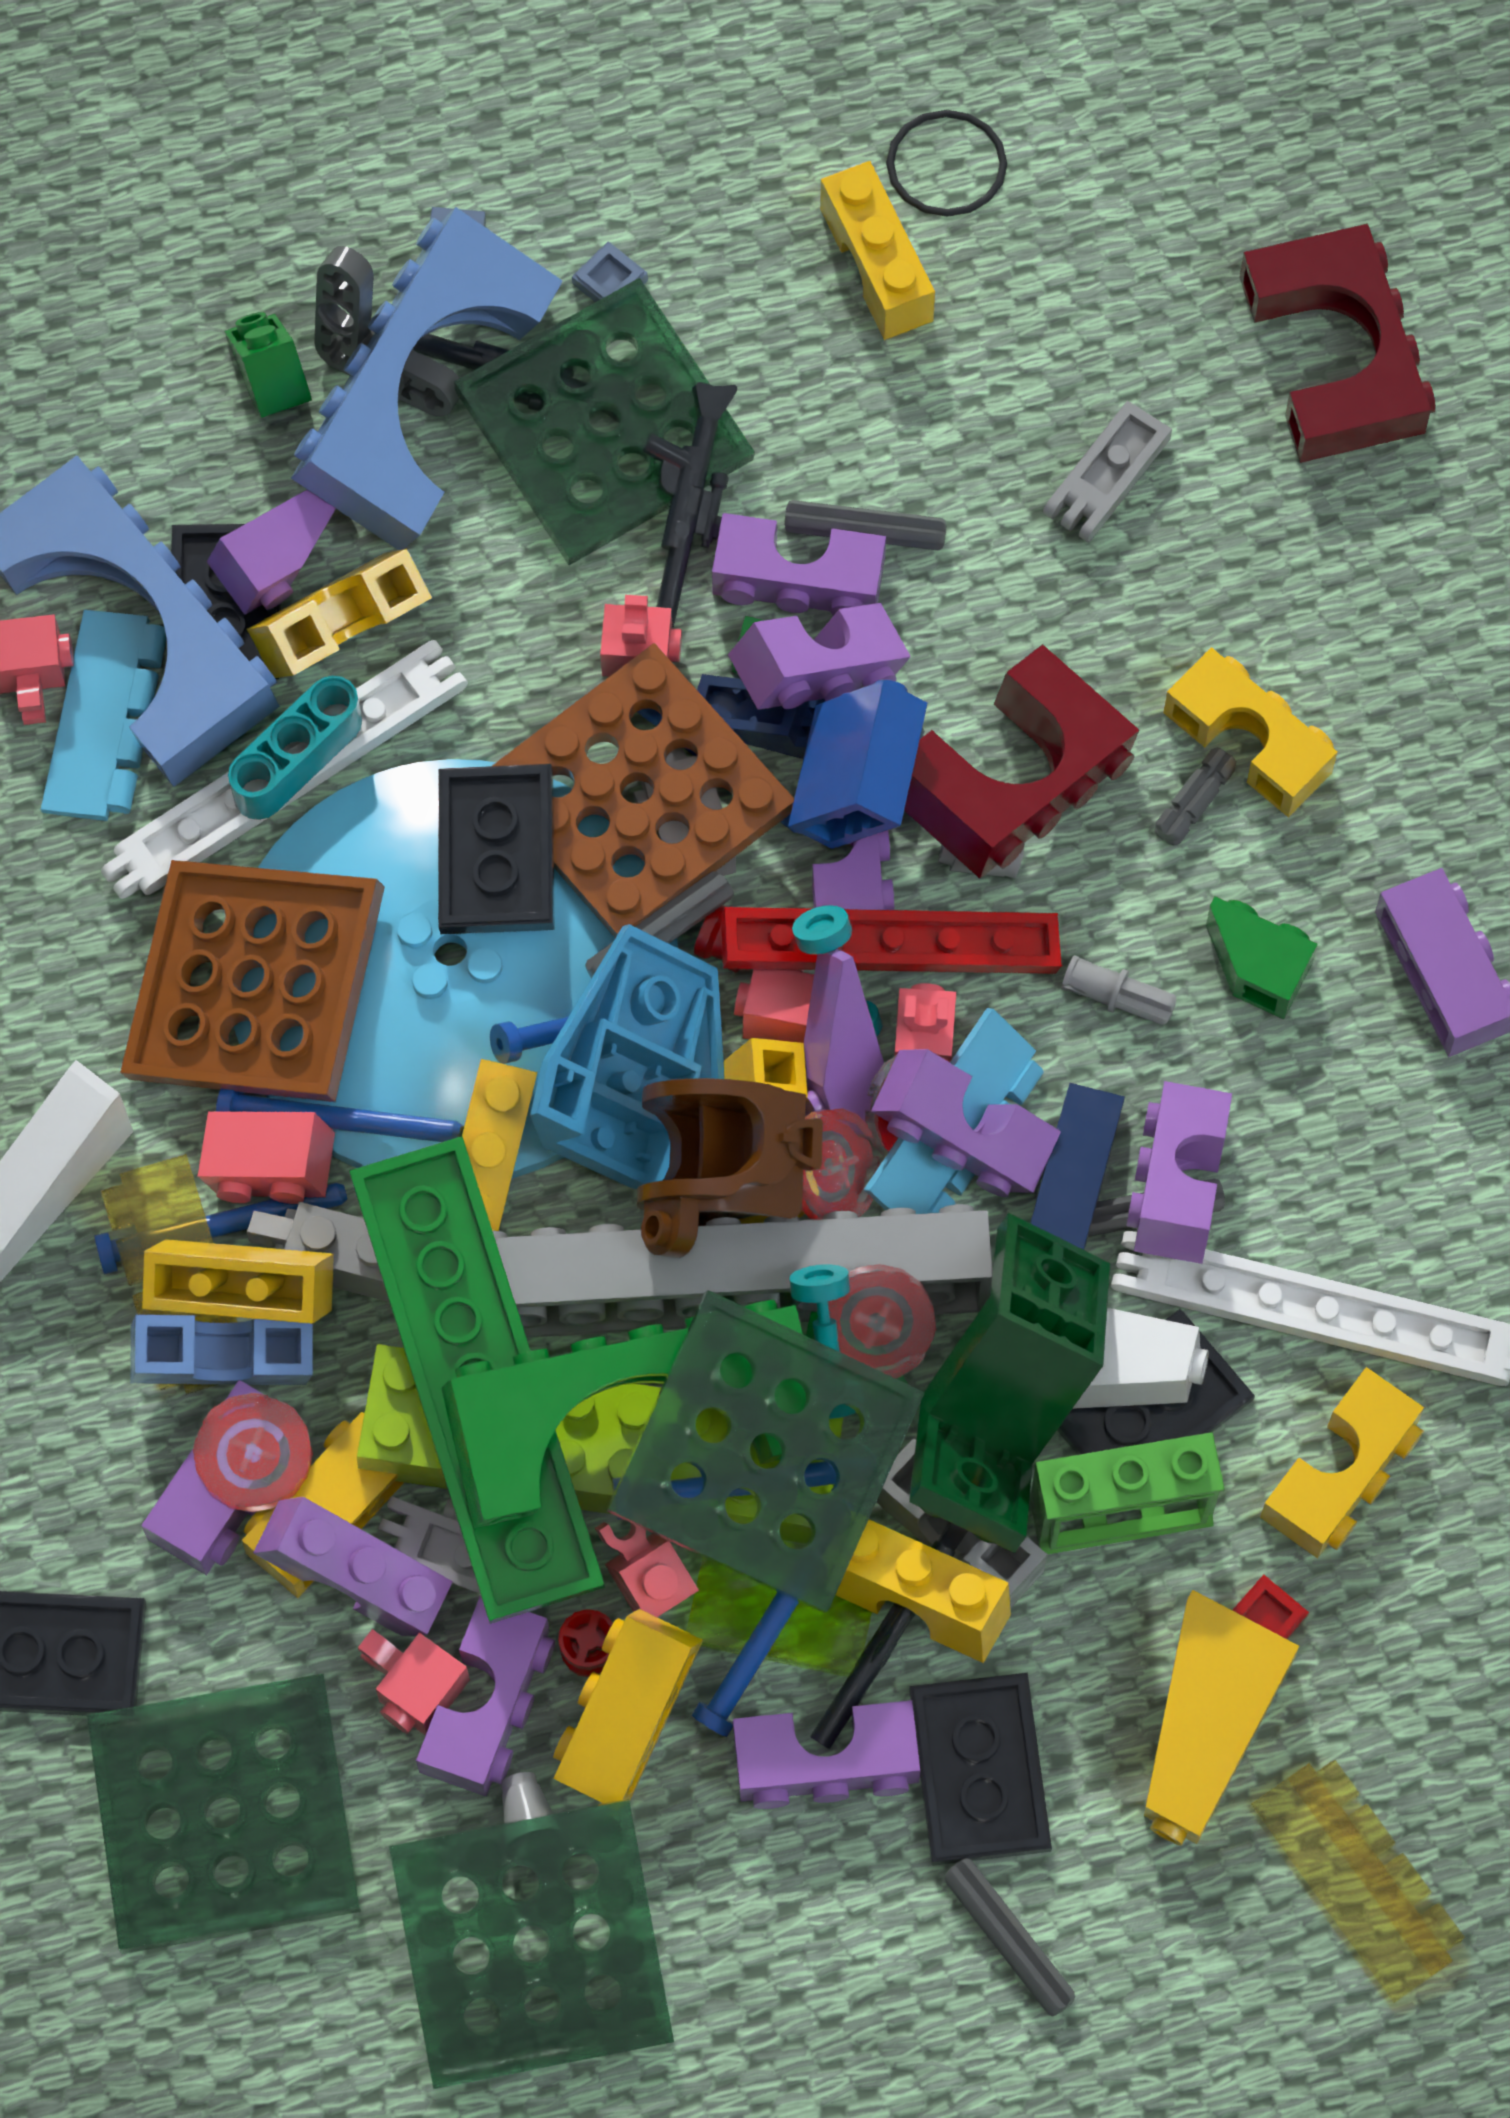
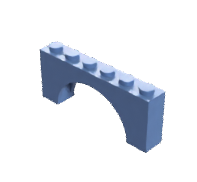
(360, 451)
(208, 684)

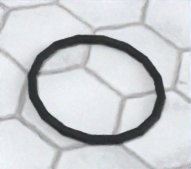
(936, 210)

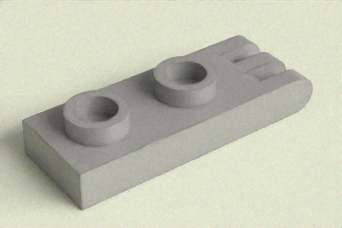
(1109, 470)
(432, 1542)

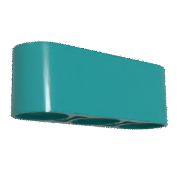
(301, 723)

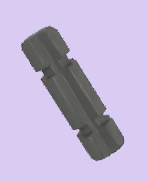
(1195, 796)

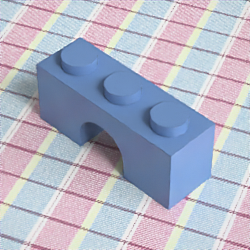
(198, 1352)

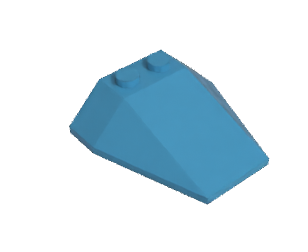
(637, 1023)

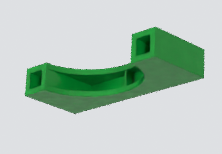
(510, 1413)

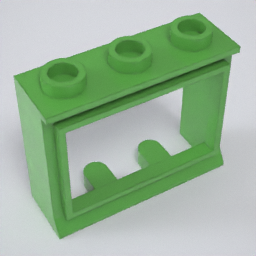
(1123, 1481)

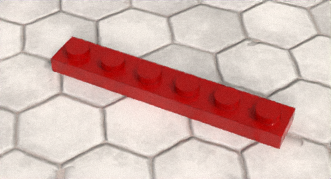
(900, 941)

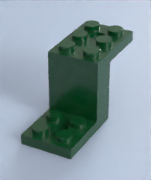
(1010, 1383)

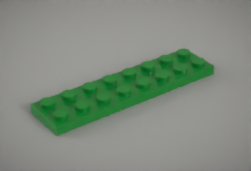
(456, 1312)

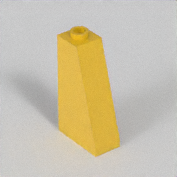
(1214, 1705)

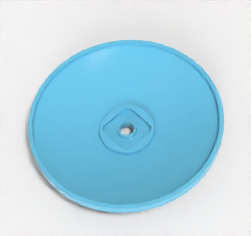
(419, 1020)

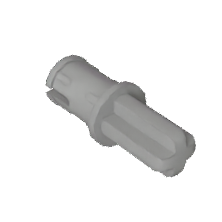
(1118, 991)

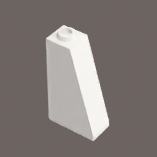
(56, 1158)
(1146, 1362)

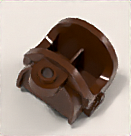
(732, 1155)

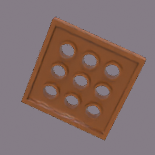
(686, 722)
(325, 1013)

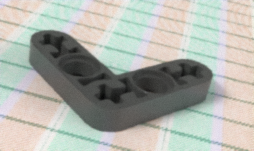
(337, 334)

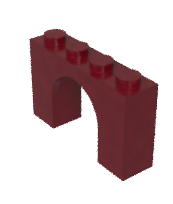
(1343, 275)
(990, 819)

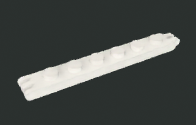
(210, 815)
(1322, 1311)

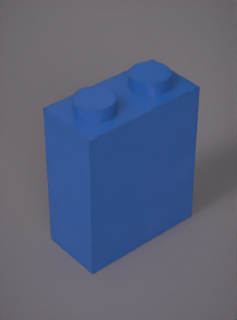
(858, 764)

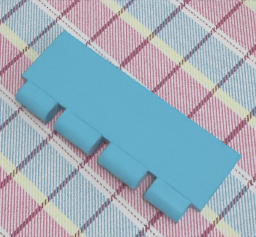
(95, 715)
(999, 1069)

